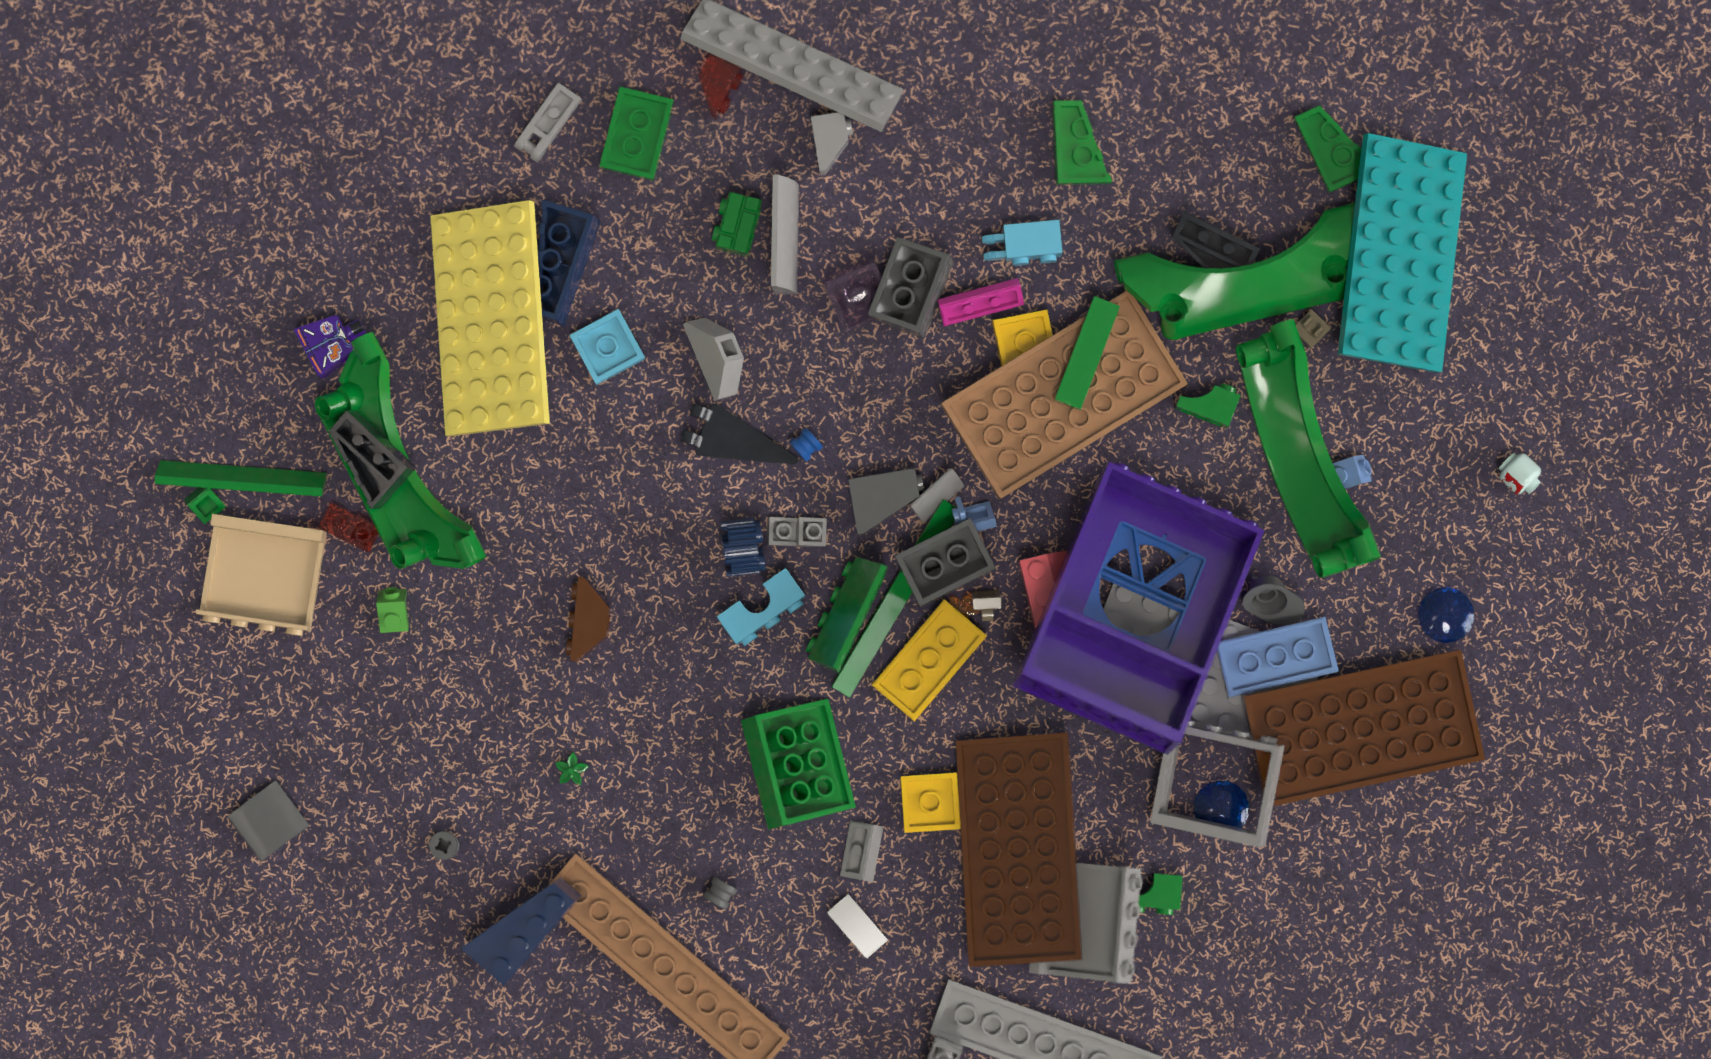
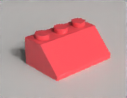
(1038, 579)

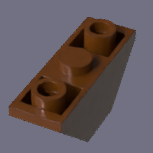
(589, 620)

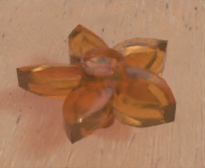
(964, 607)

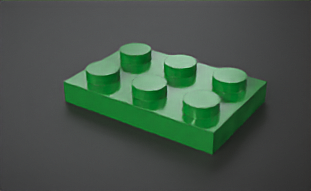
(636, 133)

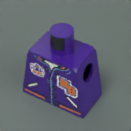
(328, 342)

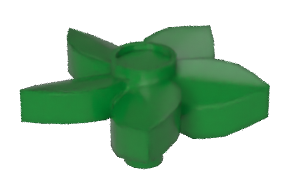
(571, 769)

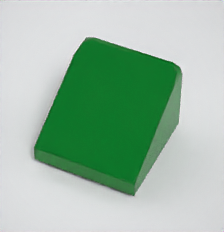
(204, 503)

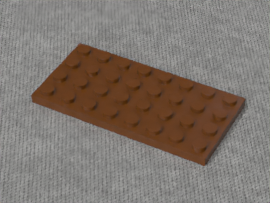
(1367, 726)
(1019, 850)

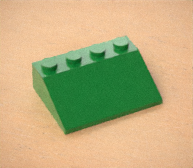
(847, 614)
(798, 763)

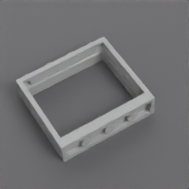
(1162, 817)

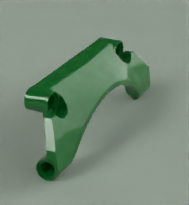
(1212, 298)
(412, 519)

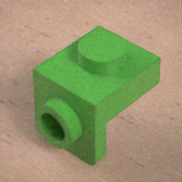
(392, 610)

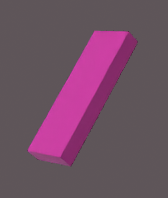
(980, 302)

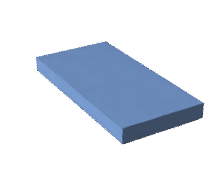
(1276, 657)

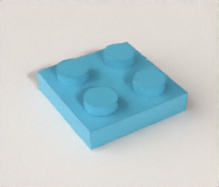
(607, 347)

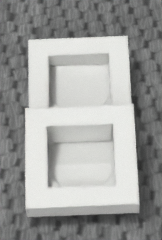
(857, 926)

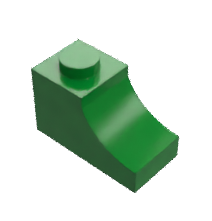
(1214, 407)

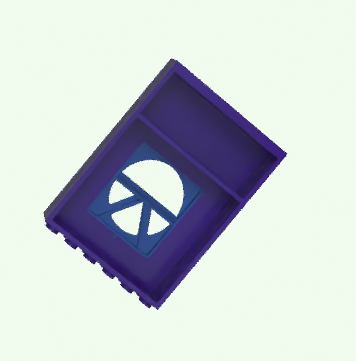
(1123, 679)

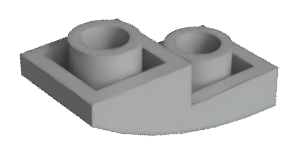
(796, 531)

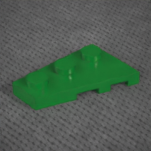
(1330, 148)
(1075, 149)

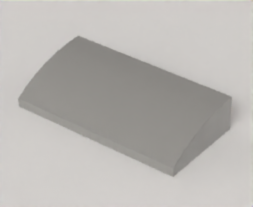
(784, 235)

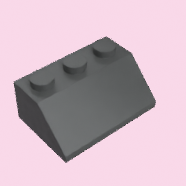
(911, 287)
(945, 563)

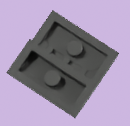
(268, 821)

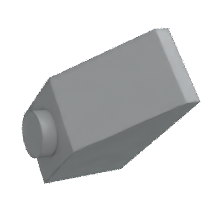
(830, 138)

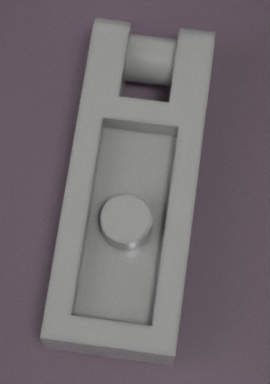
(548, 121)

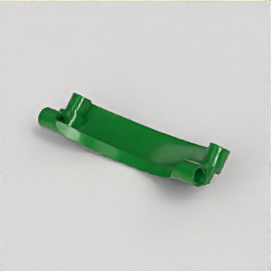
(1290, 435)

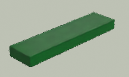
(1086, 353)

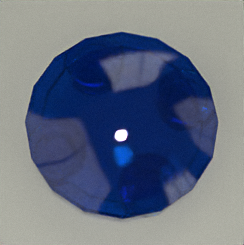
(1446, 615)
(1222, 803)

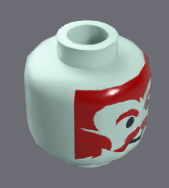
(1520, 474)

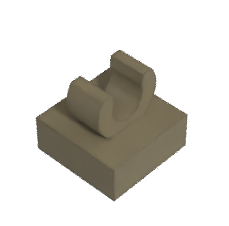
(1312, 329)
(986, 601)

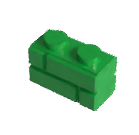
(737, 224)

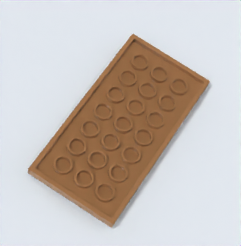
(1020, 429)

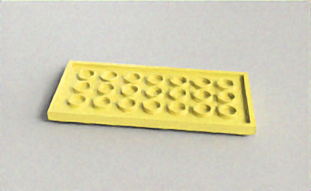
(489, 319)

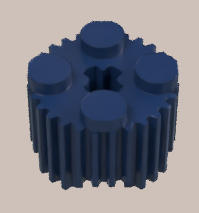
(741, 547)

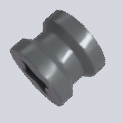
(448, 844)
(720, 893)

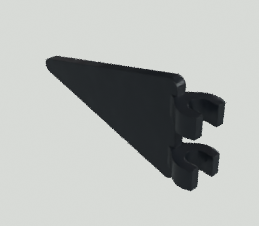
(732, 438)

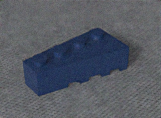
(562, 257)
(517, 936)

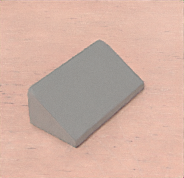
(943, 488)
(861, 851)

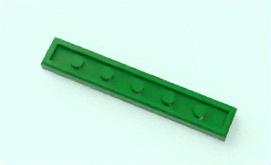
(240, 478)

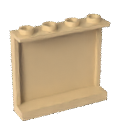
(262, 574)

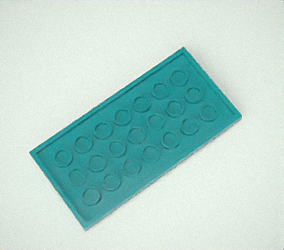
(1402, 253)

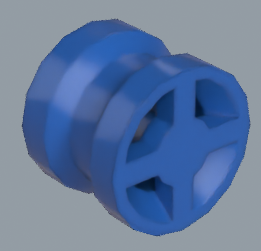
(805, 444)

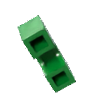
(1163, 894)

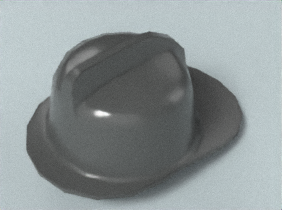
(1272, 601)

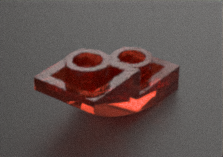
(349, 527)

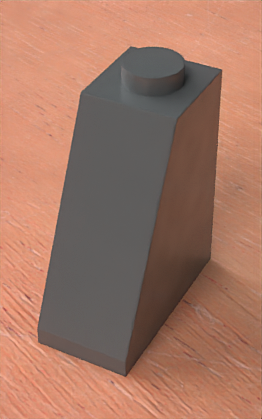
(882, 496)

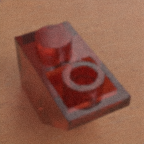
(717, 81)

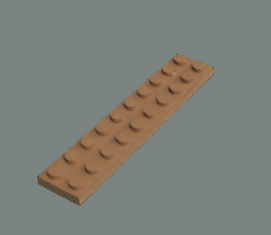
(668, 968)

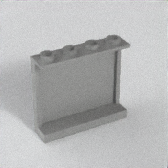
(1107, 925)

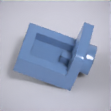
(1353, 471)
(980, 514)

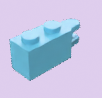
(1027, 242)

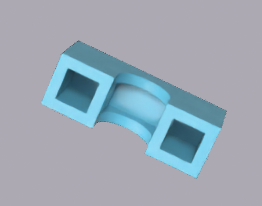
(784, 596)

